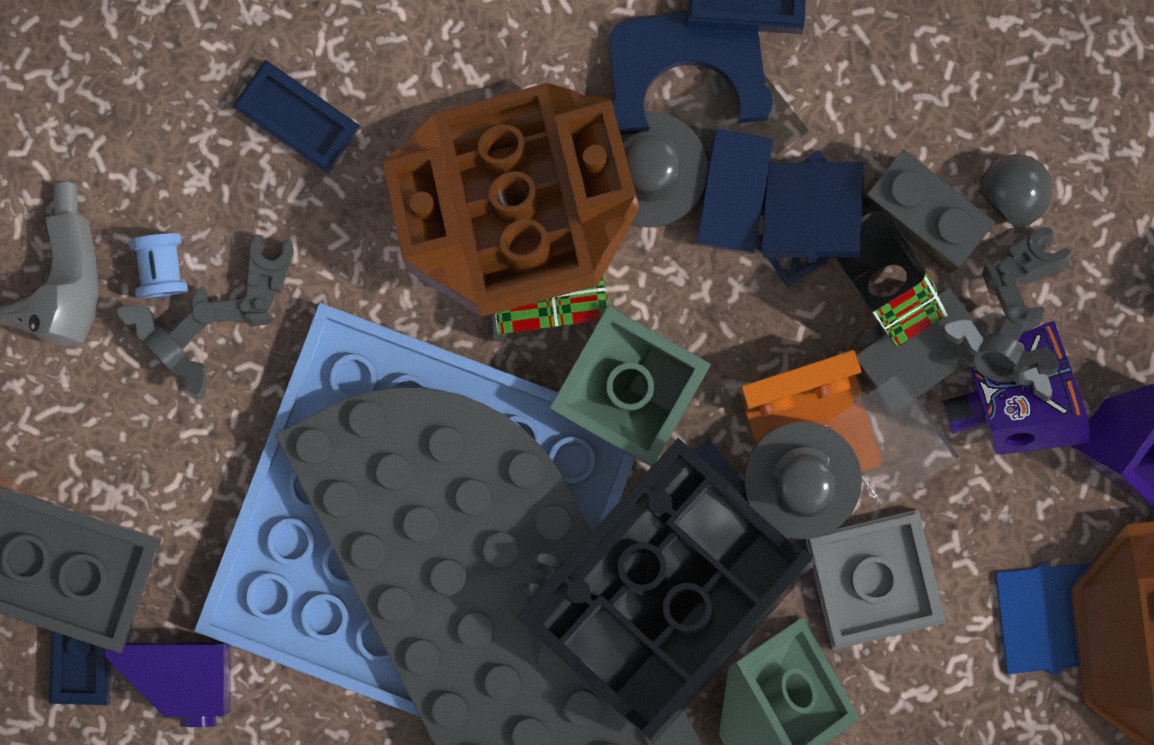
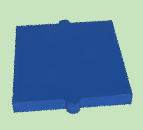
(1038, 618)

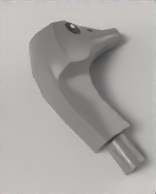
(67, 303)

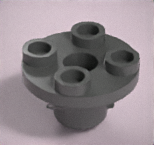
(666, 169)
(803, 479)

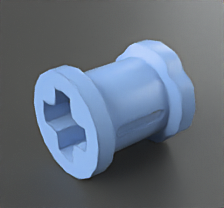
(158, 266)

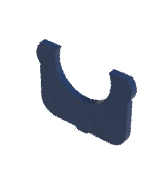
(652, 45)

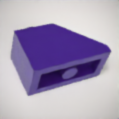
(180, 678)

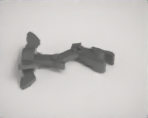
(263, 282)
(1000, 354)

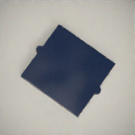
(813, 210)

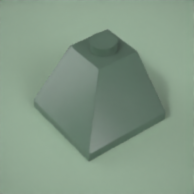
(630, 386)
(784, 694)

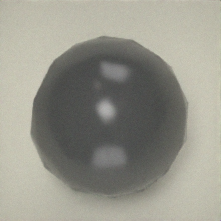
(1017, 189)

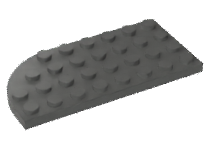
(437, 529)

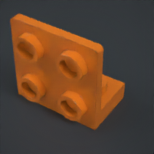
(803, 394)

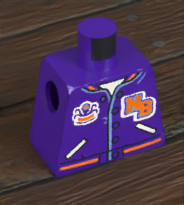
(1016, 416)

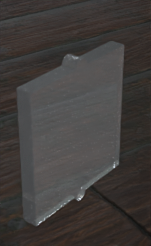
(893, 440)

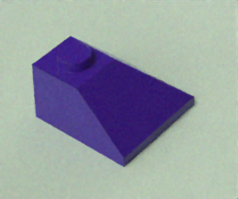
(1124, 442)

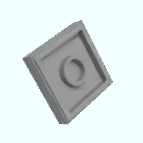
(875, 580)

